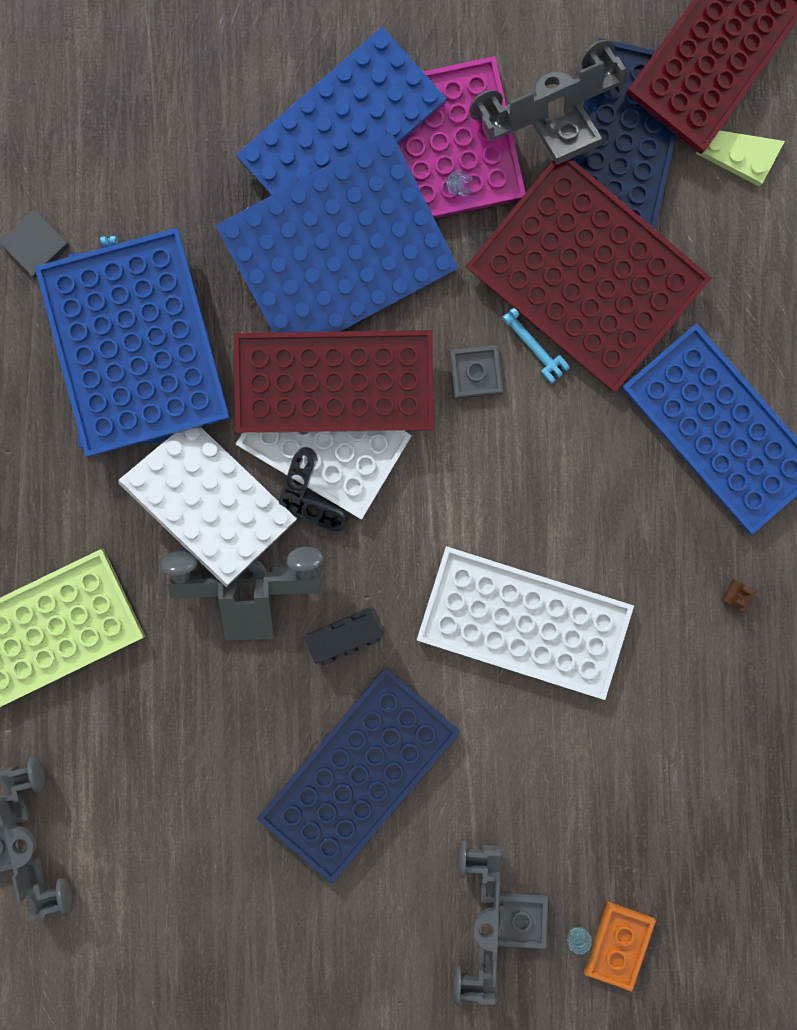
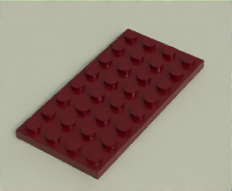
(710, 64)
(333, 381)

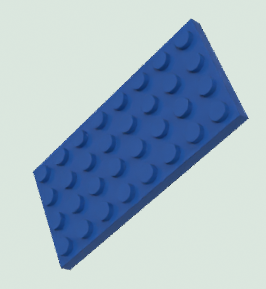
(353, 105)
(719, 427)

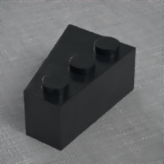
(344, 636)

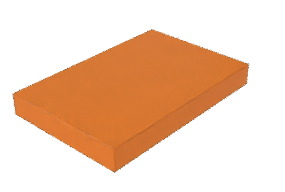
(619, 946)

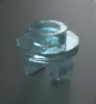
(456, 183)
(579, 940)

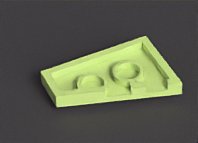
(743, 155)

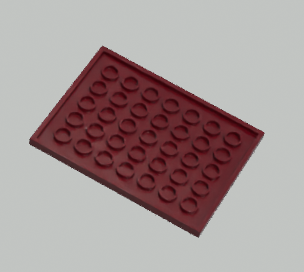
(588, 272)

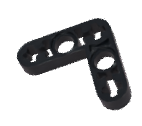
(299, 494)

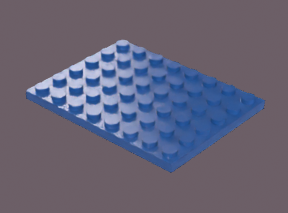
(339, 242)
(132, 342)

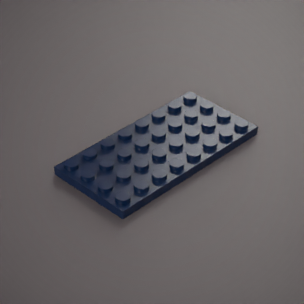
(634, 143)
(358, 775)

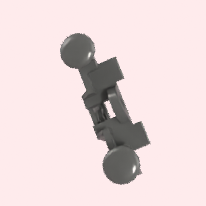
(570, 133)
(245, 618)
(27, 870)
(520, 920)

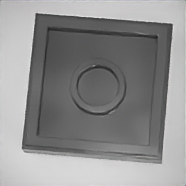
(33, 242)
(476, 371)

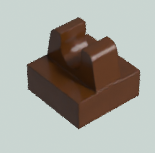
(739, 596)

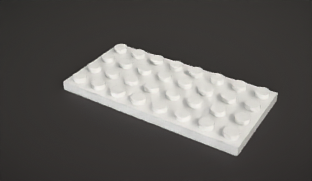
(525, 623)

